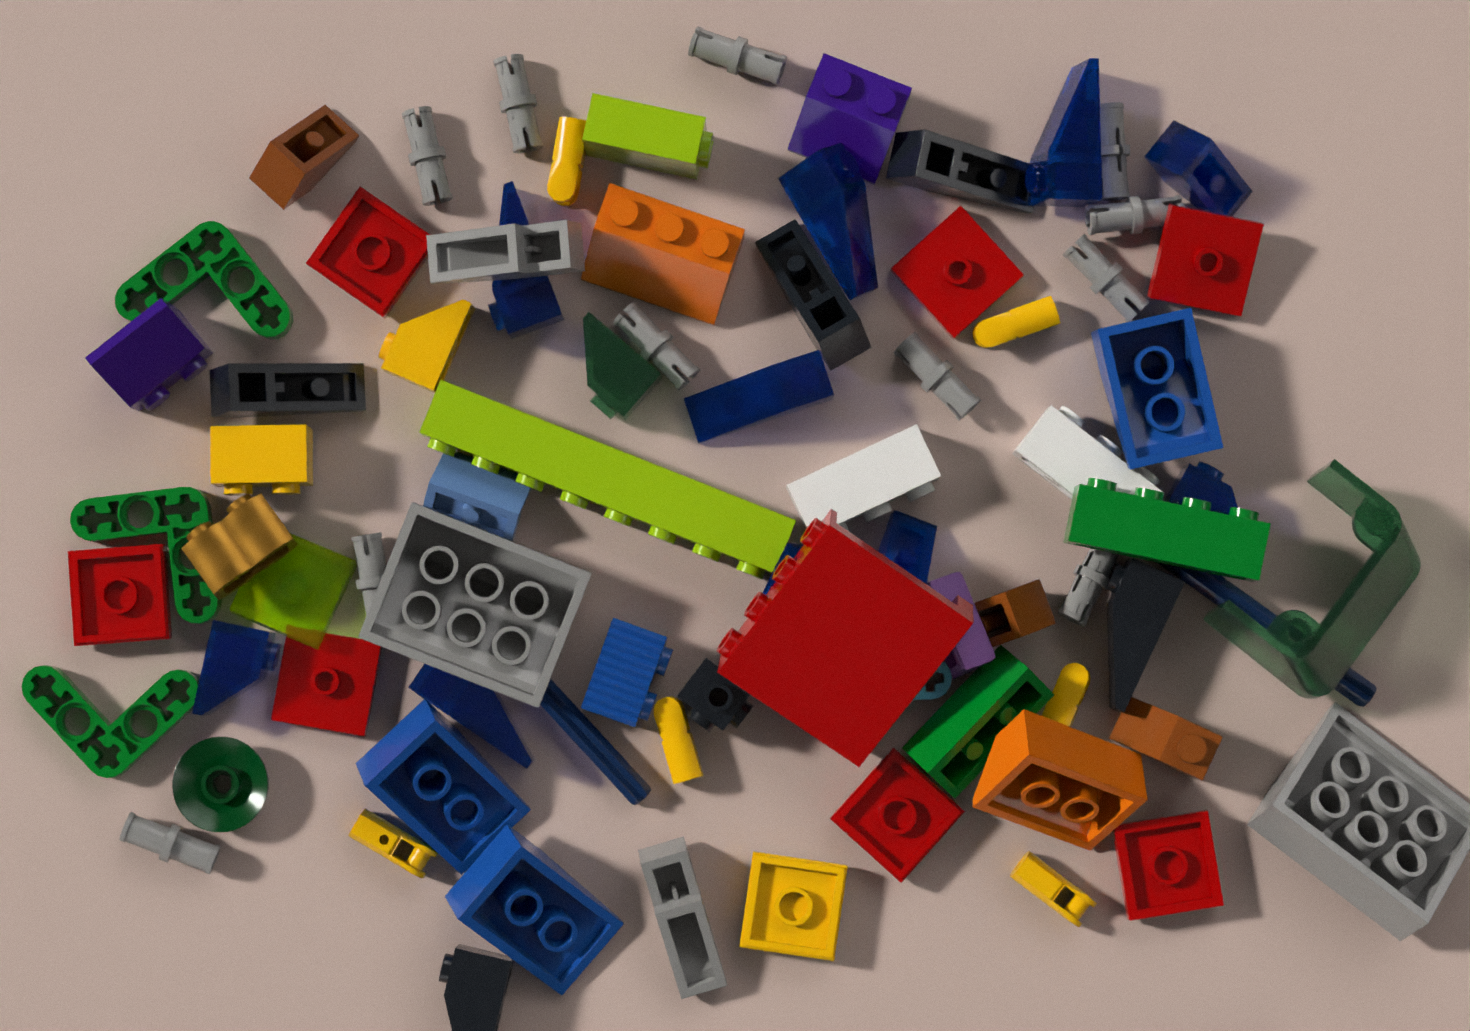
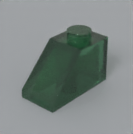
(615, 371)

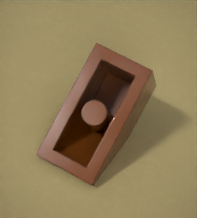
(302, 156)
(1015, 613)
(1166, 738)

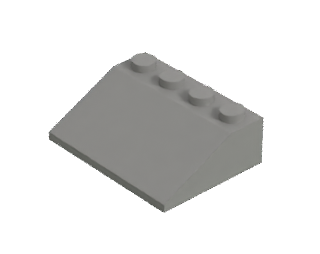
(475, 604)
(1367, 823)

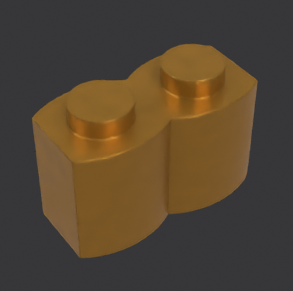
(238, 545)

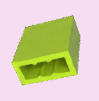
(647, 136)

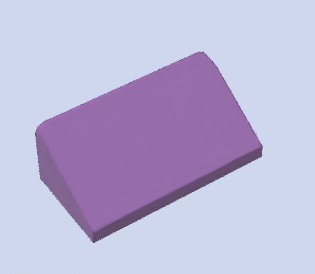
(974, 647)

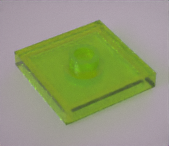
(297, 592)

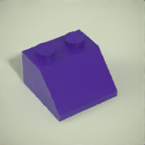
(850, 109)
(151, 356)

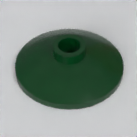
(196, 788)

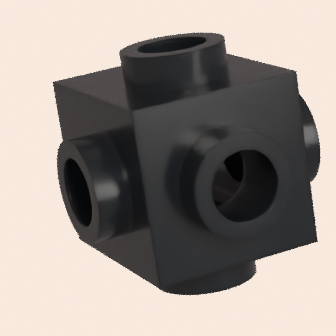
(703, 712)

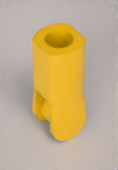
(567, 161)
(1016, 323)
(1068, 694)
(677, 740)
(386, 838)
(1047, 884)

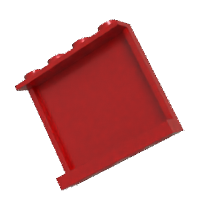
(842, 640)

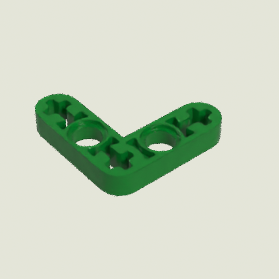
(219, 268)
(176, 533)
(118, 733)

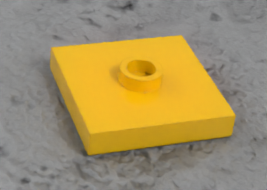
(793, 905)

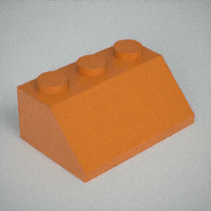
(662, 254)
(1060, 780)

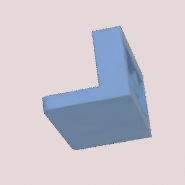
(477, 495)

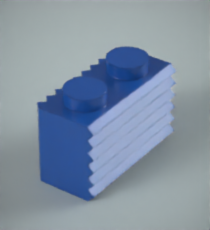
(626, 672)

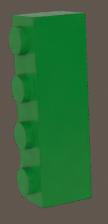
(1166, 531)

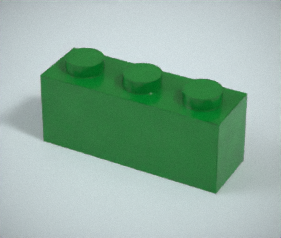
(962, 731)

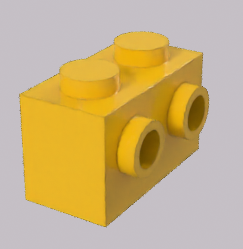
(261, 458)

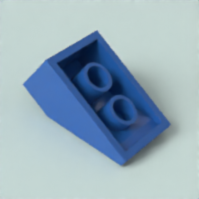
(1157, 388)
(441, 786)
(532, 910)

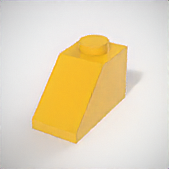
(426, 345)

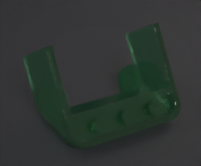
(1317, 655)

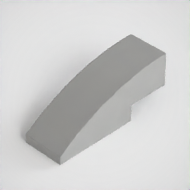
(506, 252)
(682, 917)

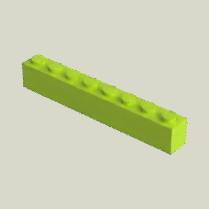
(606, 477)

